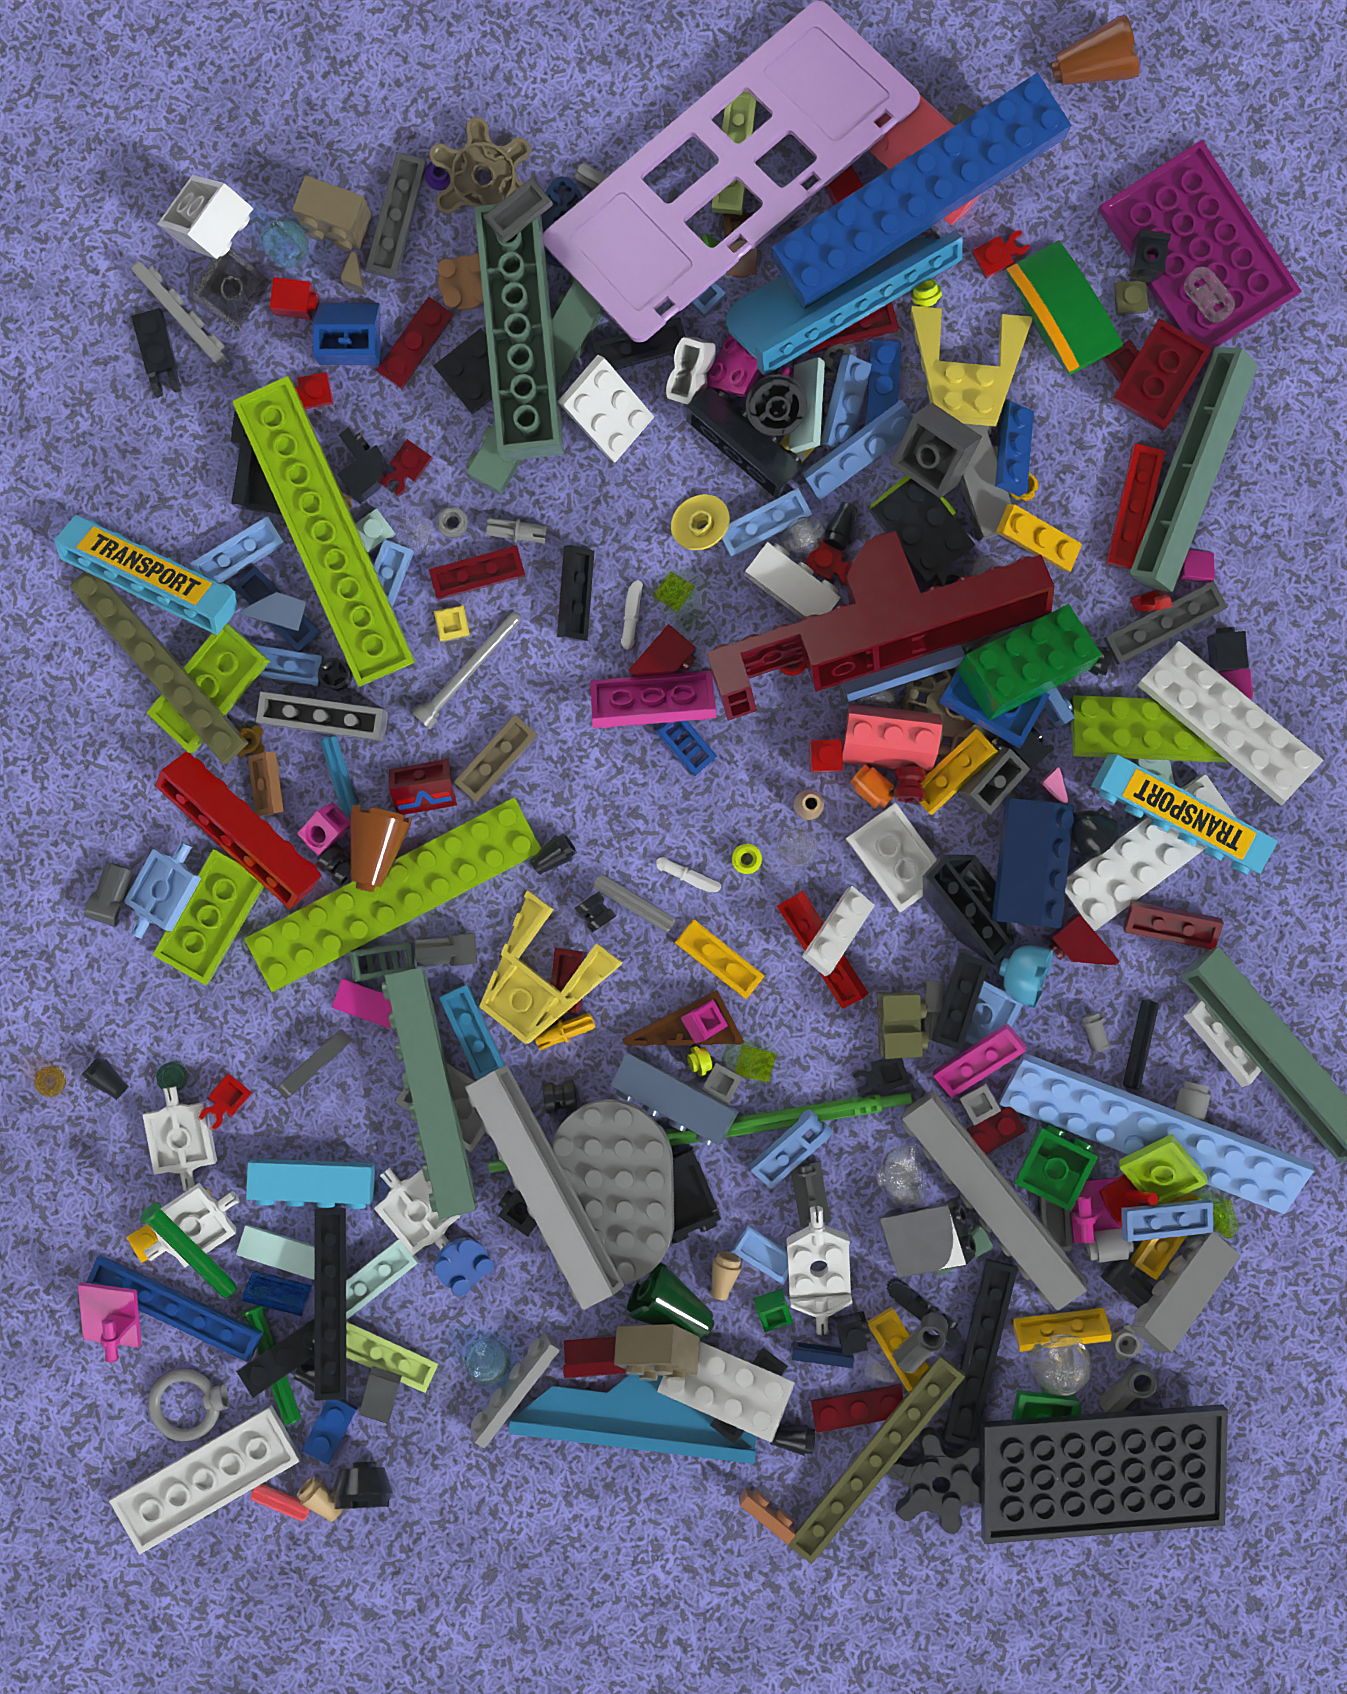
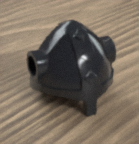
(1093, 832)

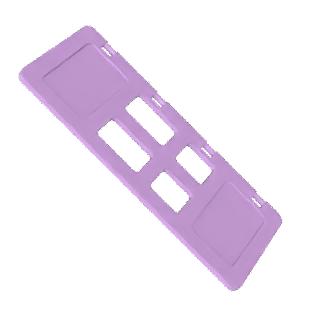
(817, 85)

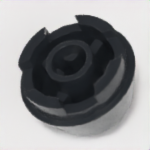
(776, 405)
(361, 1487)

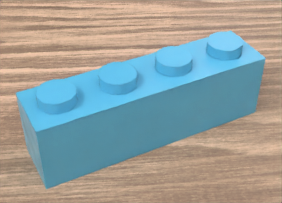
(310, 1182)

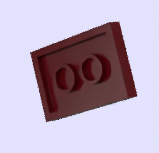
(1161, 374)

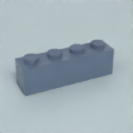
(673, 1098)

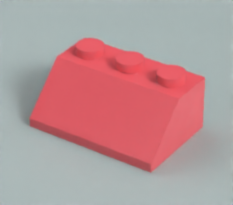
(891, 737)

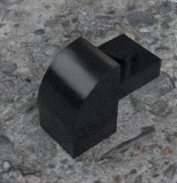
(367, 472)

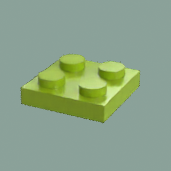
(1163, 1170)

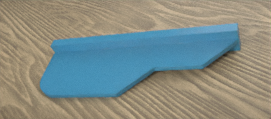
(778, 329)
(630, 1418)

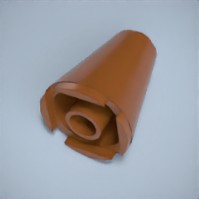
(1099, 56)
(374, 844)

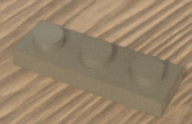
(496, 758)

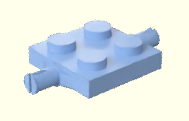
(162, 890)

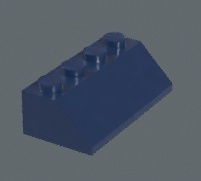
(1033, 862)

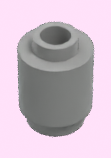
(1193, 1100)
(1109, 1246)

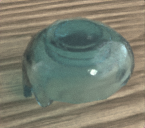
(277, 235)
(487, 1361)

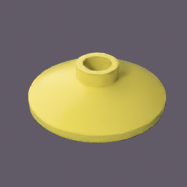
(696, 512)

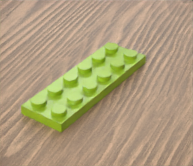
(1134, 731)

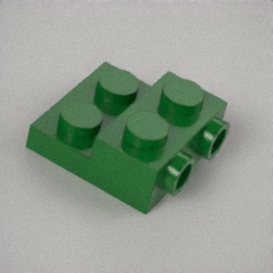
(1056, 1167)
(1038, 1404)

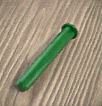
(188, 1250)
(281, 1389)

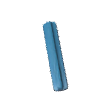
(339, 774)

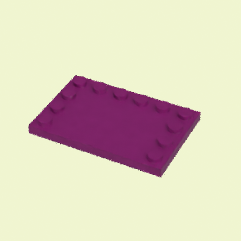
(1207, 230)

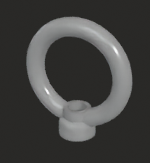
(211, 1399)

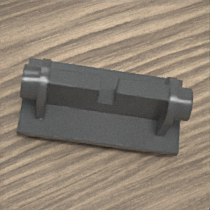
(809, 1191)

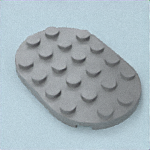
(623, 1180)

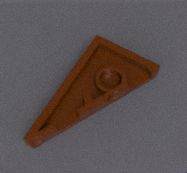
(672, 1031)

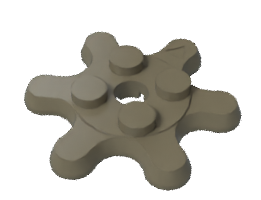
(474, 156)

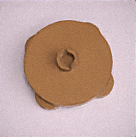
(461, 282)

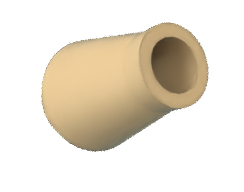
(801, 809)
(724, 1274)
(318, 1498)

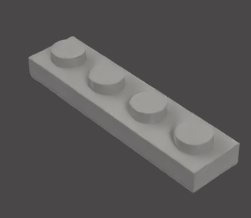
(173, 303)
(508, 1397)

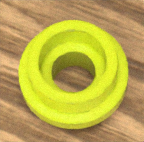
(926, 293)
(756, 862)
(699, 1060)

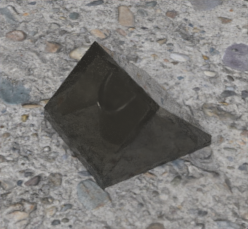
(229, 289)

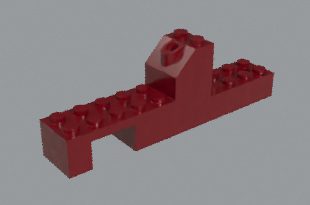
(884, 622)

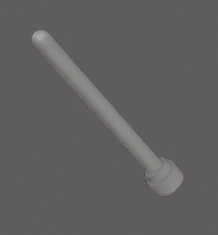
(429, 712)

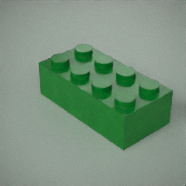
(1028, 661)

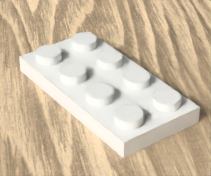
(733, 1392)

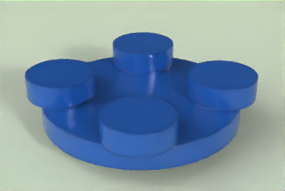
(462, 1264)

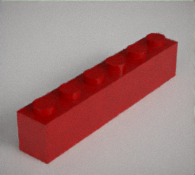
(238, 829)

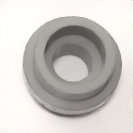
(449, 513)

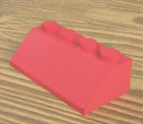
(910, 136)

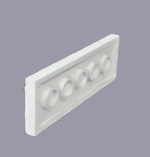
(1230, 723)
(1134, 863)
(205, 1479)

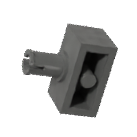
(995, 782)

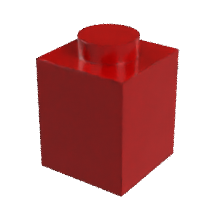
(293, 298)
(825, 756)

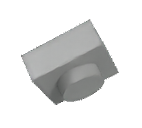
(722, 1083)
(979, 1104)

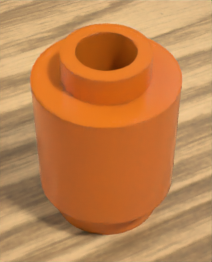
(873, 786)

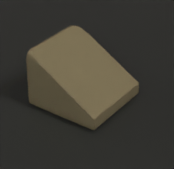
(352, 274)

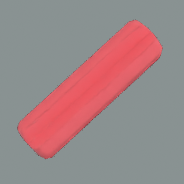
(279, 1501)

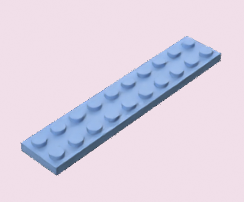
(1134, 1122)

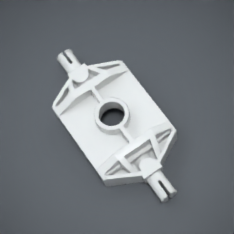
(819, 1291)

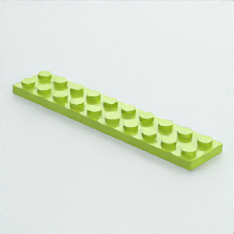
(324, 531)
(411, 888)

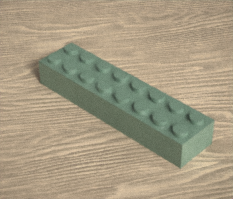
(519, 341)

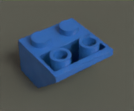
(347, 334)

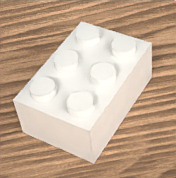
(206, 216)

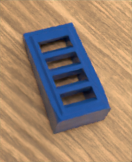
(694, 768)

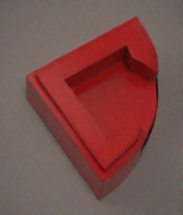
(1151, 601)

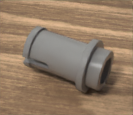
(1095, 1031)

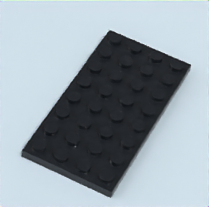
(1103, 1473)

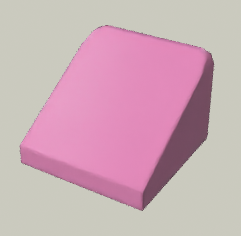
(1054, 786)

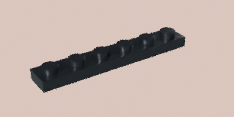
(329, 1304)
(980, 1351)

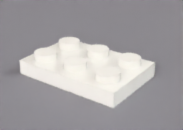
(606, 408)
(893, 855)

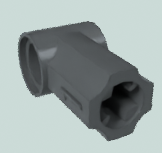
(108, 899)
(451, 950)
(920, 1343)
(1124, 1394)

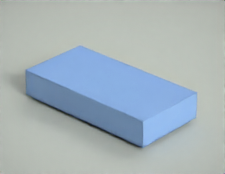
(762, 1254)

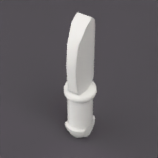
(631, 613)
(690, 876)

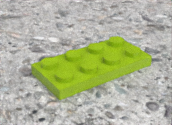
(223, 670)
(210, 918)

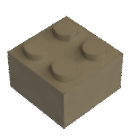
(332, 214)
(657, 1351)

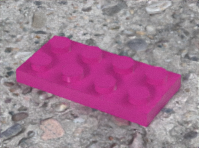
(652, 699)

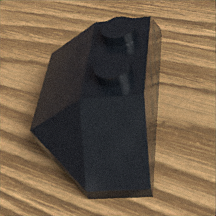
(964, 900)

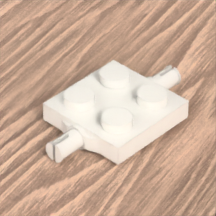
(178, 1139)
(410, 1214)
(200, 1219)

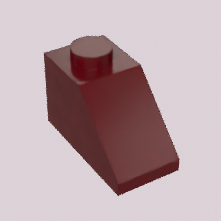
(665, 655)
(1080, 943)

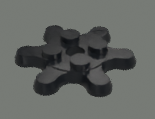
(936, 1462)

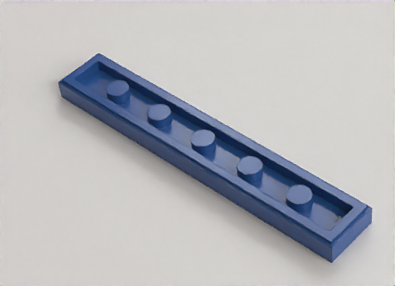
(180, 1310)

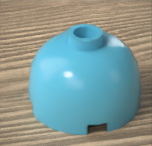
(1026, 973)

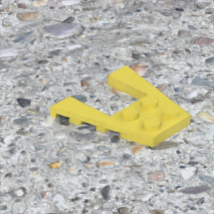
(966, 390)
(523, 998)

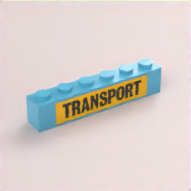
(146, 574)
(1183, 813)

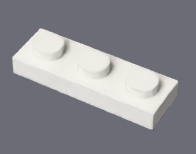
(838, 931)
(1222, 1044)

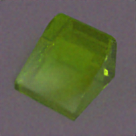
(674, 592)
(755, 1063)
(1225, 1219)

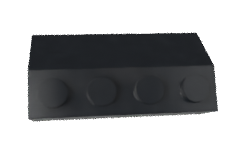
(742, 443)

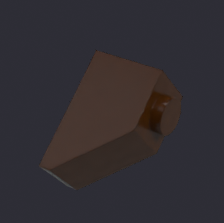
(747, 263)

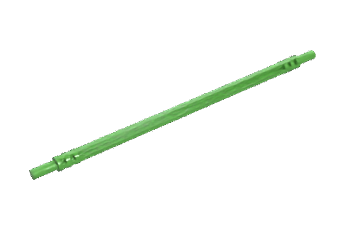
(781, 1119)

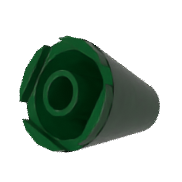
(668, 1301)

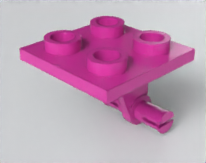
(736, 369)
(1090, 1212)
(109, 1317)

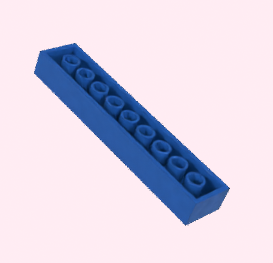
(920, 190)

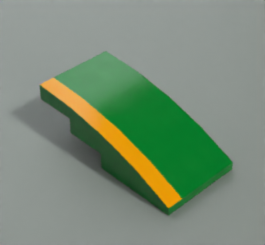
(1064, 308)

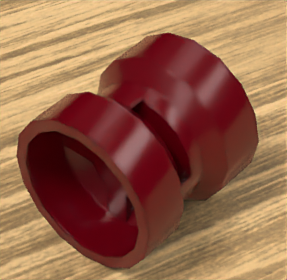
(910, 786)

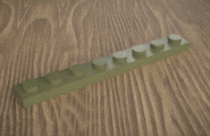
(160, 666)
(876, 1458)

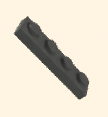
(396, 216)
(1165, 623)

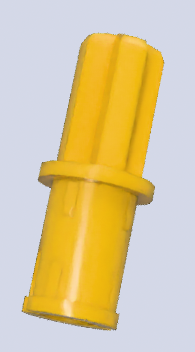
(565, 1030)

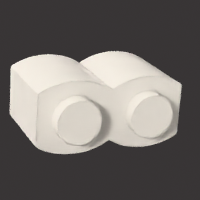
(692, 362)

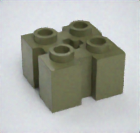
(900, 1024)

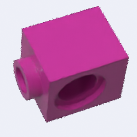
(324, 828)

